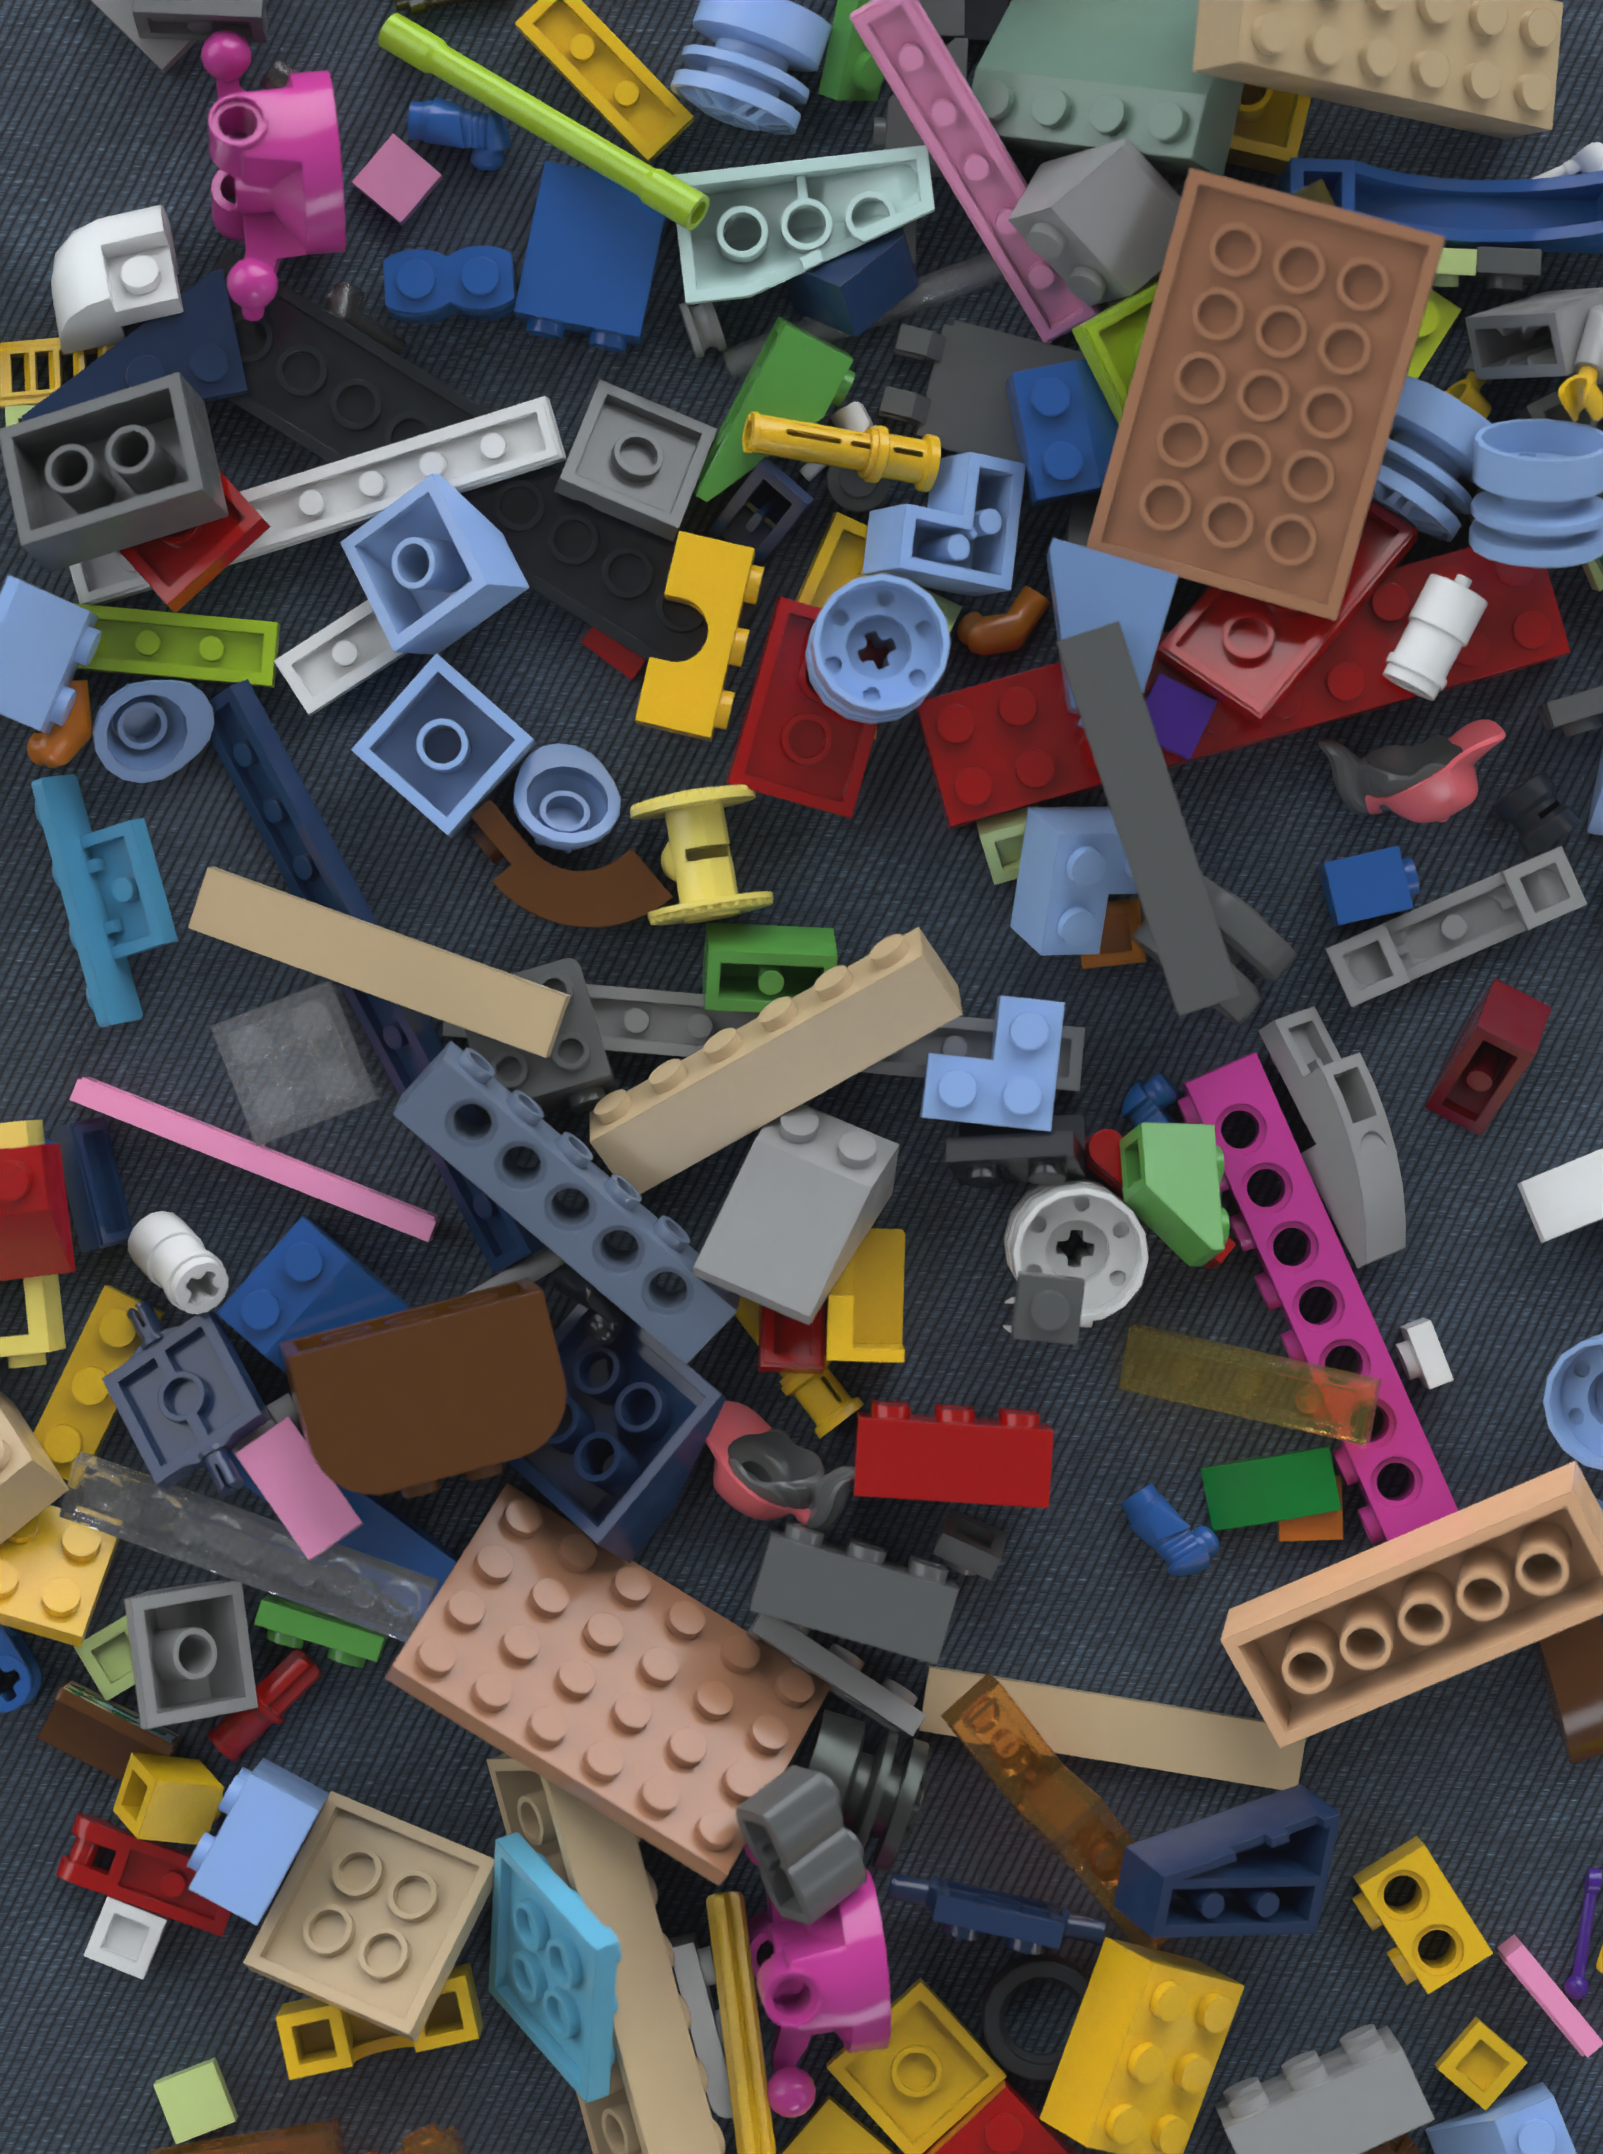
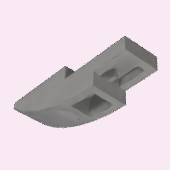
(1354, 1147)

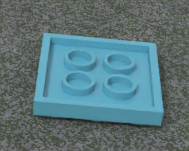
(553, 1966)

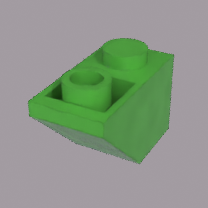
(1174, 1186)

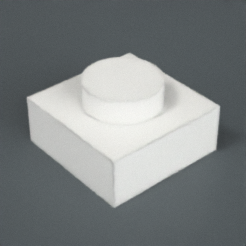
(1422, 1354)
(126, 1937)

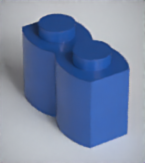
(431, 287)

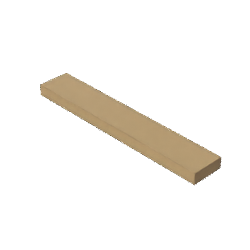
(379, 961)
(1132, 1731)

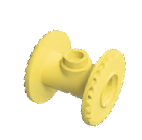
(700, 855)

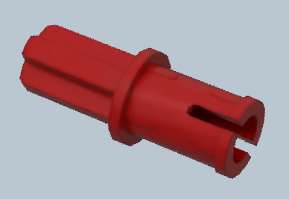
(274, 1697)

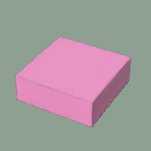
(397, 179)

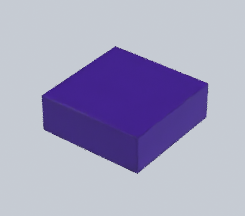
(1178, 715)

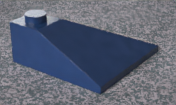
(624, 1436)

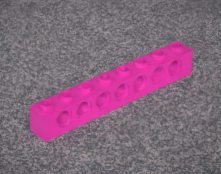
(1401, 1440)

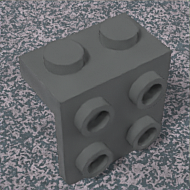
(578, 1066)

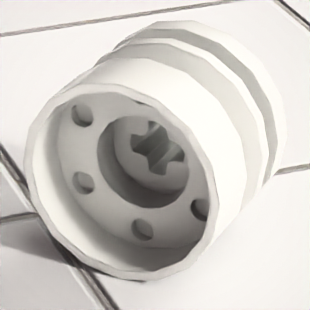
(1115, 1241)

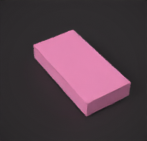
(298, 1489)
(1549, 1996)

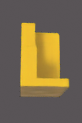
(868, 1302)

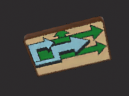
(102, 1730)

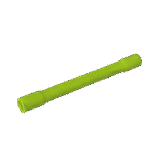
(652, 185)

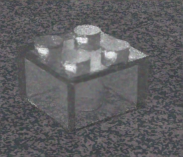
(296, 1063)

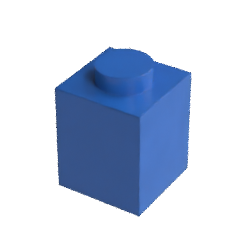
(1368, 885)

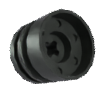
(875, 1792)

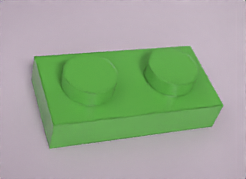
(849, 66)
(294, 1623)

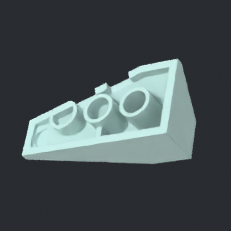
(794, 216)

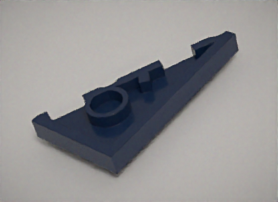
(194, 343)

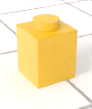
(168, 1798)

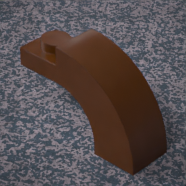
(570, 898)
(1575, 1686)

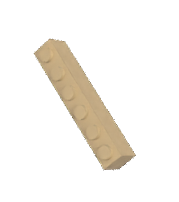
(775, 1061)

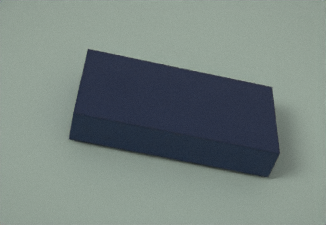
(93, 1184)

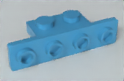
(108, 895)

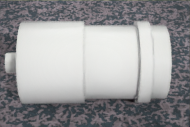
(1436, 632)
(178, 1262)

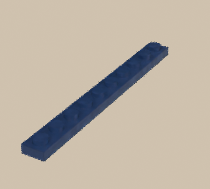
(320, 875)

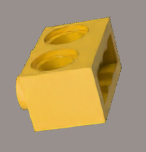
(1431, 1908)

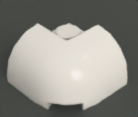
(113, 277)

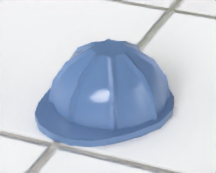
(152, 729)
(565, 797)

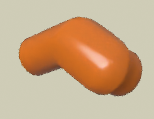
(1003, 631)
(65, 740)

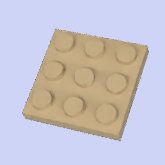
(372, 1916)

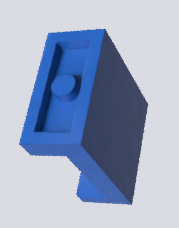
(588, 260)

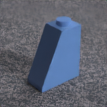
(1101, 589)

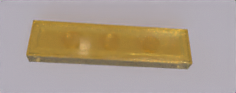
(1250, 1384)

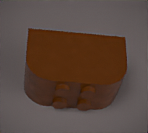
(429, 1390)

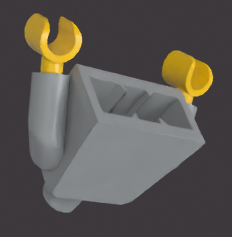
(1538, 338)

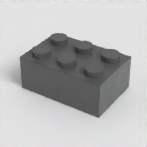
(112, 472)
(855, 1591)

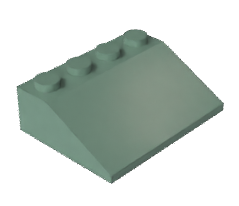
(1102, 73)

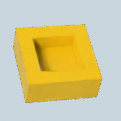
(1480, 2063)

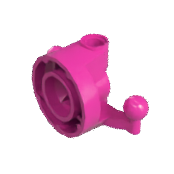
(278, 167)
(821, 1983)

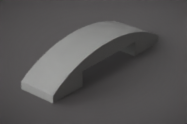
(1456, 926)

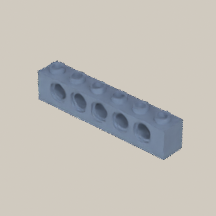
(430, 1108)

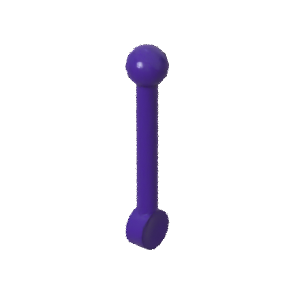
(1577, 1986)

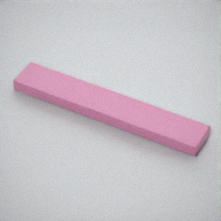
(967, 154)
(255, 1158)

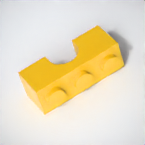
(716, 582)
(327, 2039)

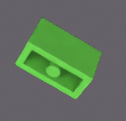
(760, 963)

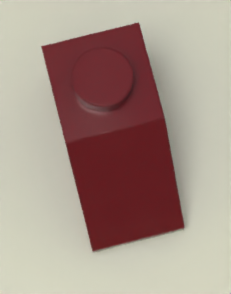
(1489, 1057)

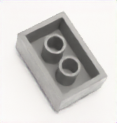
(1329, 2100)

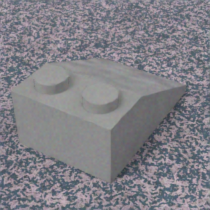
(798, 1211)

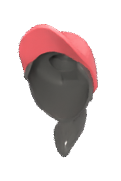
(1414, 781)
(770, 1475)

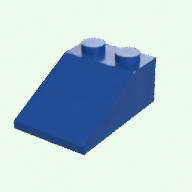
(1061, 431)
(304, 1289)

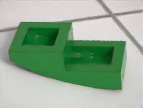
(1270, 1488)

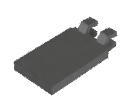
(967, 385)

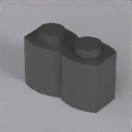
(802, 1844)

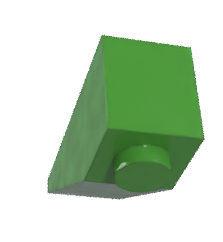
(790, 379)

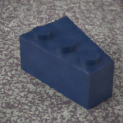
(1234, 1871)

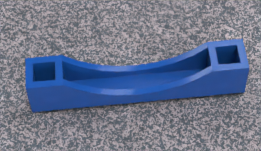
(1520, 213)

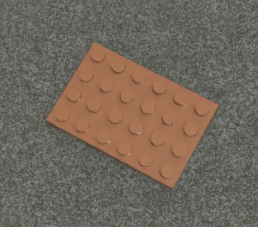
(1265, 393)
(608, 1682)

